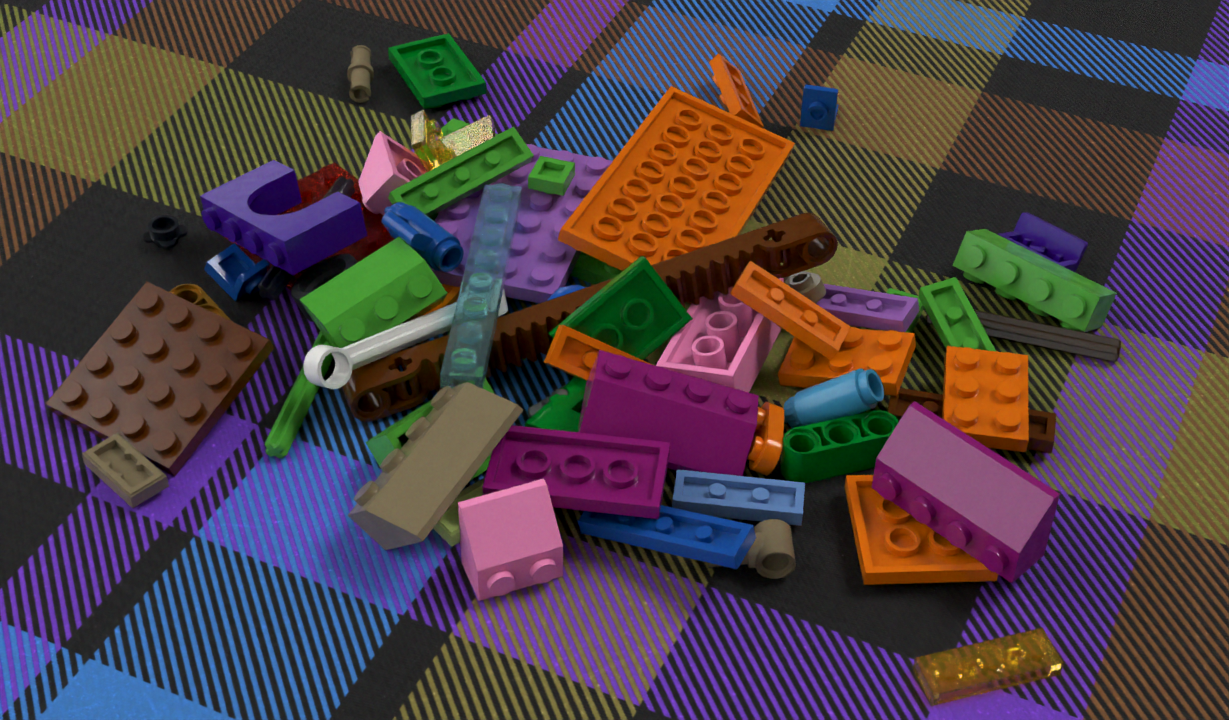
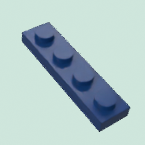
(676, 533)

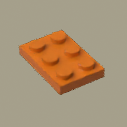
(864, 349)
(987, 396)

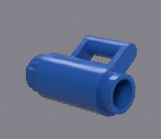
(425, 236)

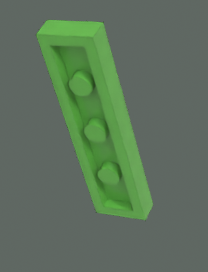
(465, 173)

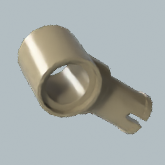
(771, 551)

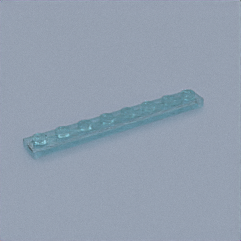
(482, 287)

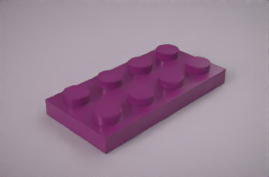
(583, 469)

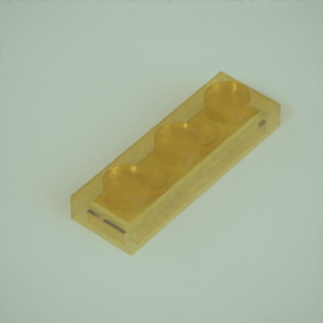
(987, 666)

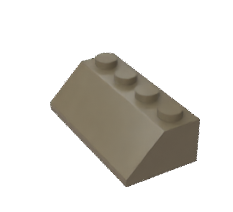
(432, 465)

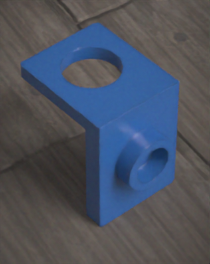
(819, 107)

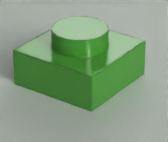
(551, 175)

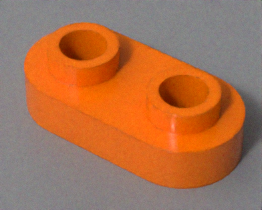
(767, 439)

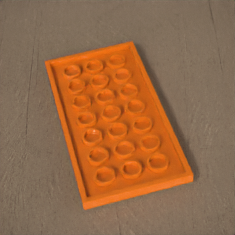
(677, 184)

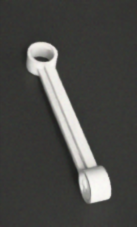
(379, 345)

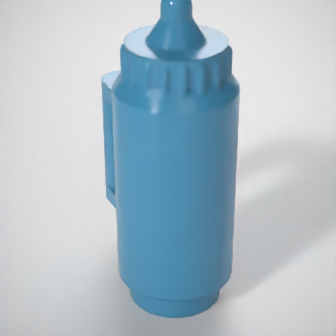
(835, 398)

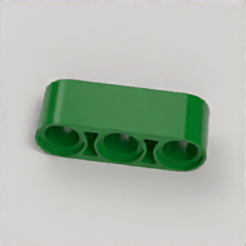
(835, 446)

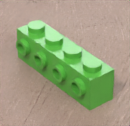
(1033, 279)

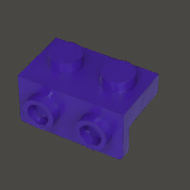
(1047, 241)

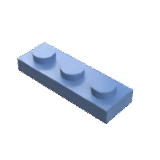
(739, 496)

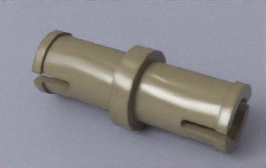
(360, 73)

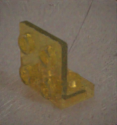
(435, 149)

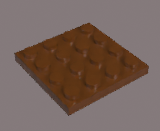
(161, 376)

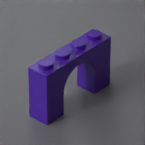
(249, 210)

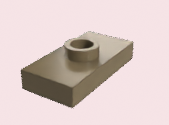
(125, 470)

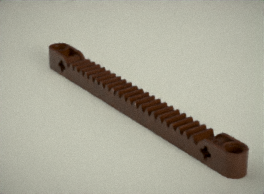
(796, 242)

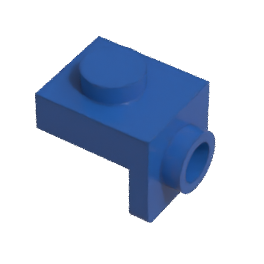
(236, 272)

